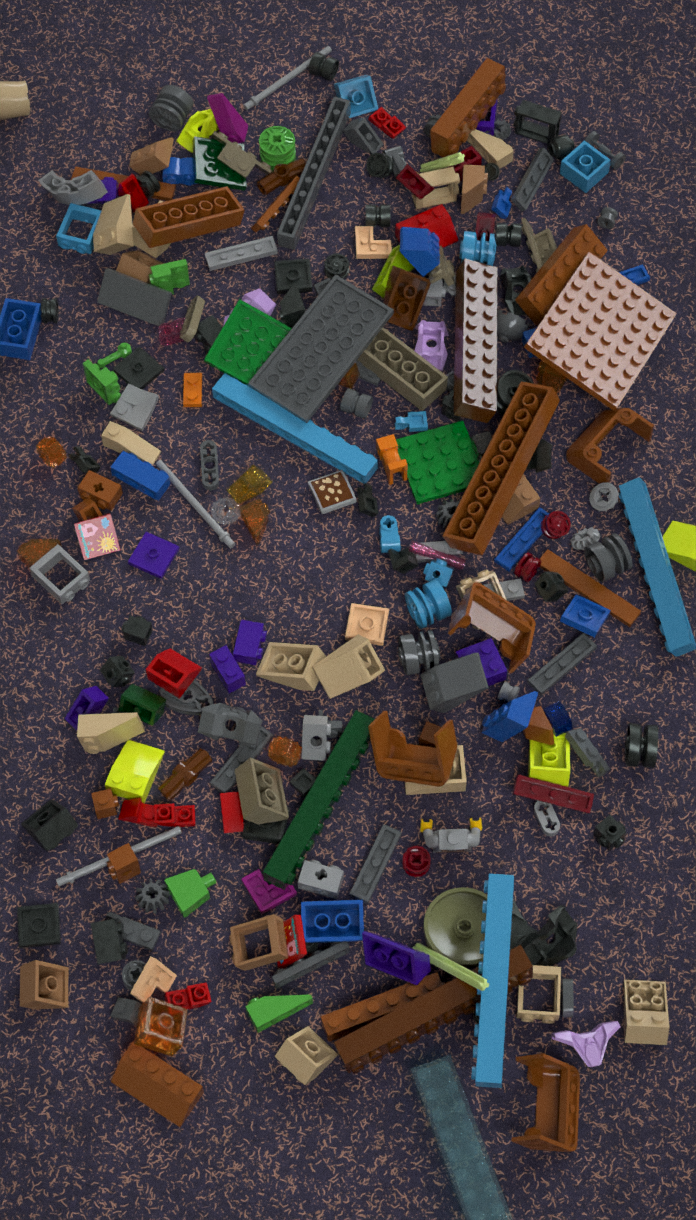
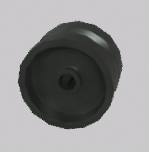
(507, 386)
(641, 745)

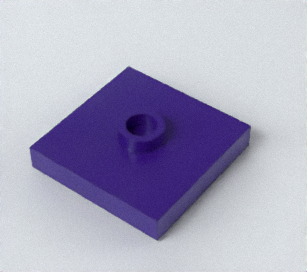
(153, 555)

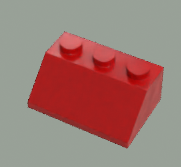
(434, 219)

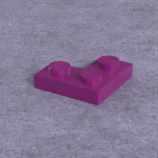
(265, 895)

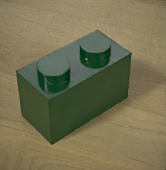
(145, 703)

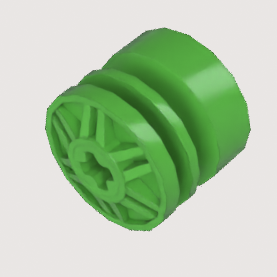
(277, 146)

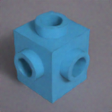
(441, 566)

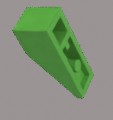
(273, 1009)

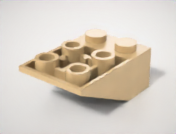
(348, 667)
(456, 780)
(645, 1012)

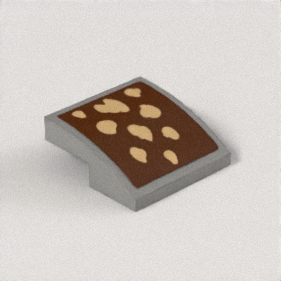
(332, 492)

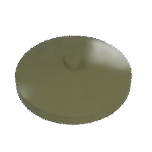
(454, 925)

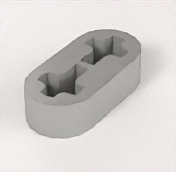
(542, 819)

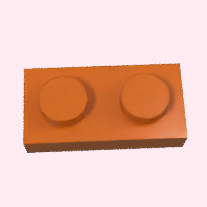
(192, 390)

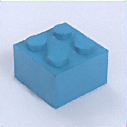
(585, 166)

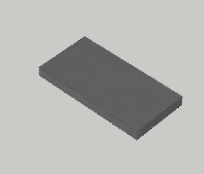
(134, 297)

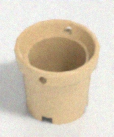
(13, 99)

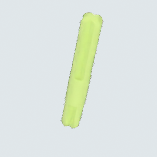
(442, 162)

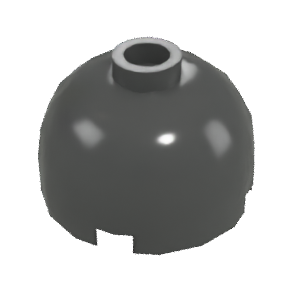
(510, 326)

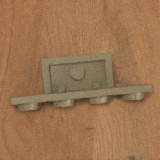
(237, 159)
(540, 244)
(443, 270)

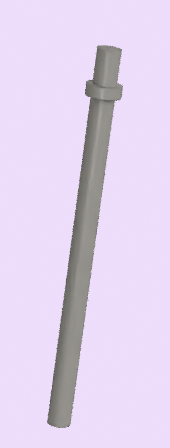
(254, 100)
(223, 536)
(71, 876)

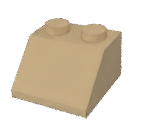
(305, 1055)

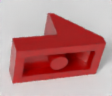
(132, 187)
(137, 812)

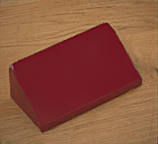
(414, 182)

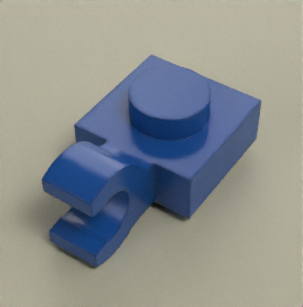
(501, 203)

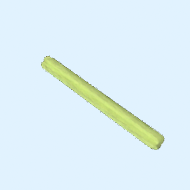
(454, 968)

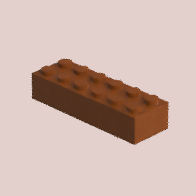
(468, 108)
(188, 217)
(556, 272)

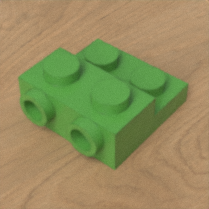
(170, 275)
(102, 381)

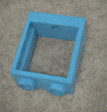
(82, 214)

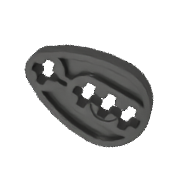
(189, 706)

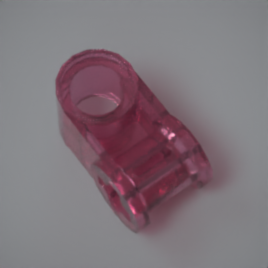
(170, 332)

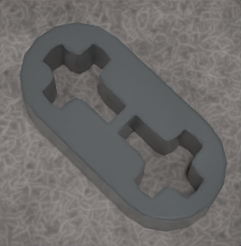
(567, 998)

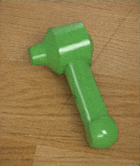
(124, 350)

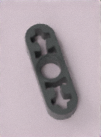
(205, 459)

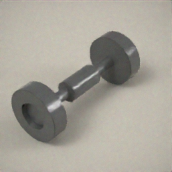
(617, 160)

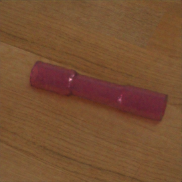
(426, 551)

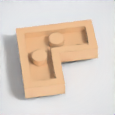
(367, 247)
(153, 976)

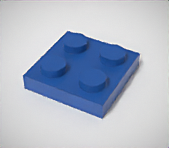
(585, 615)

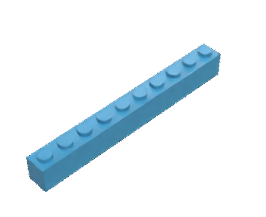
(305, 435)
(657, 567)
(496, 970)

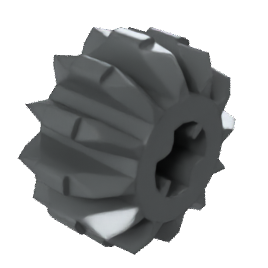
(446, 512)
(161, 896)

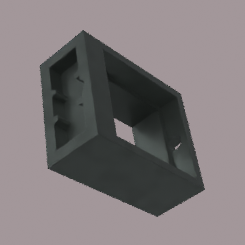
(539, 113)

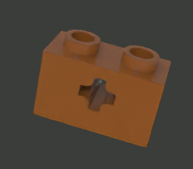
(100, 489)
(123, 863)

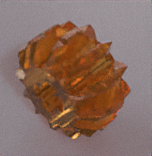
(51, 451)
(284, 751)

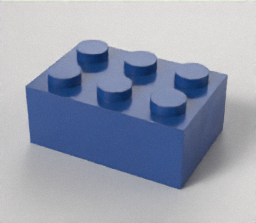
(19, 328)

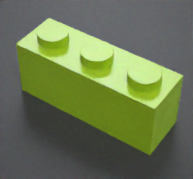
(396, 259)

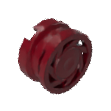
(555, 525)
(527, 567)
(416, 861)

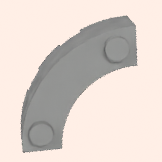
(76, 191)

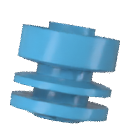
(478, 250)
(428, 603)

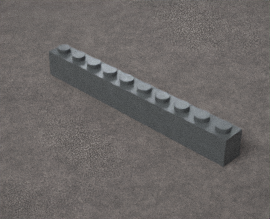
(314, 173)

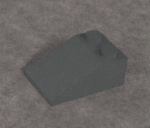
(454, 682)

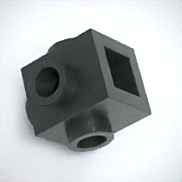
(448, 407)
(551, 586)
(117, 671)
(610, 833)

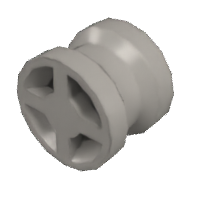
(508, 692)

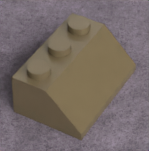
(261, 792)

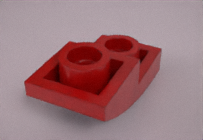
(389, 125)
(231, 812)
(174, 815)
(191, 997)

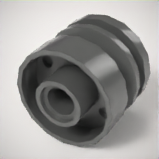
(171, 108)
(608, 557)
(420, 652)

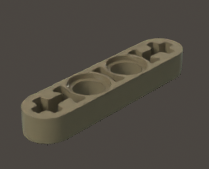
(192, 318)

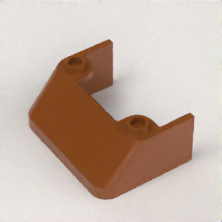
(585, 451)
(498, 619)
(412, 762)
(556, 1104)

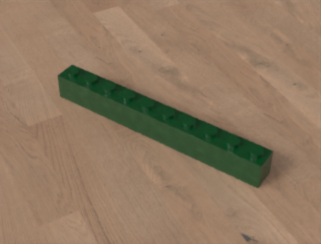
(319, 802)

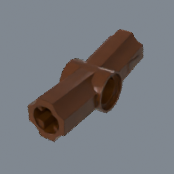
(281, 176)
(185, 774)

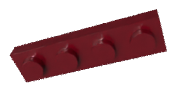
(553, 794)

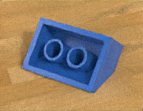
(420, 248)
(510, 718)
(332, 921)

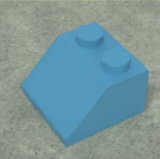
(359, 92)

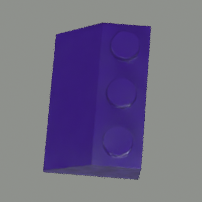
(395, 958)

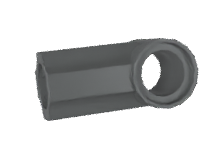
(397, 155)

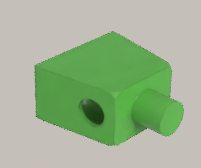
(189, 890)

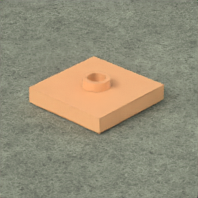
(367, 622)

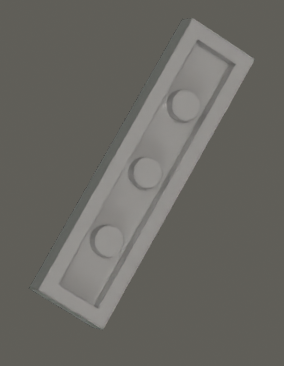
(241, 253)

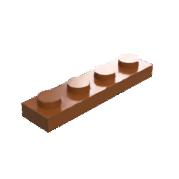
(272, 210)

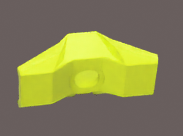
(200, 118)

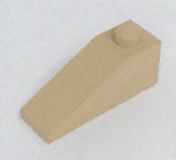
(491, 148)
(122, 439)

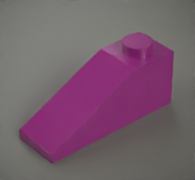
(228, 118)

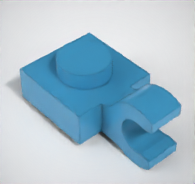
(415, 421)

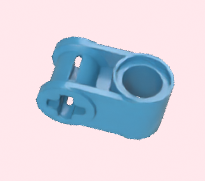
(389, 536)

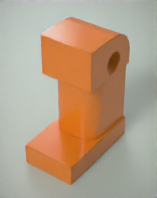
(388, 453)

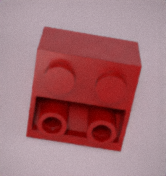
(172, 672)

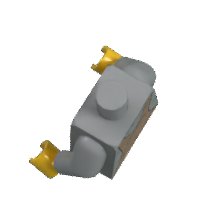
(451, 839)

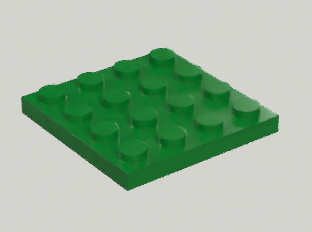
(245, 342)
(438, 461)

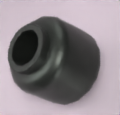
(560, 146)

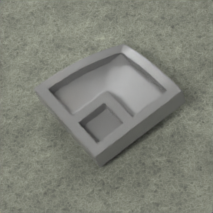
(135, 407)

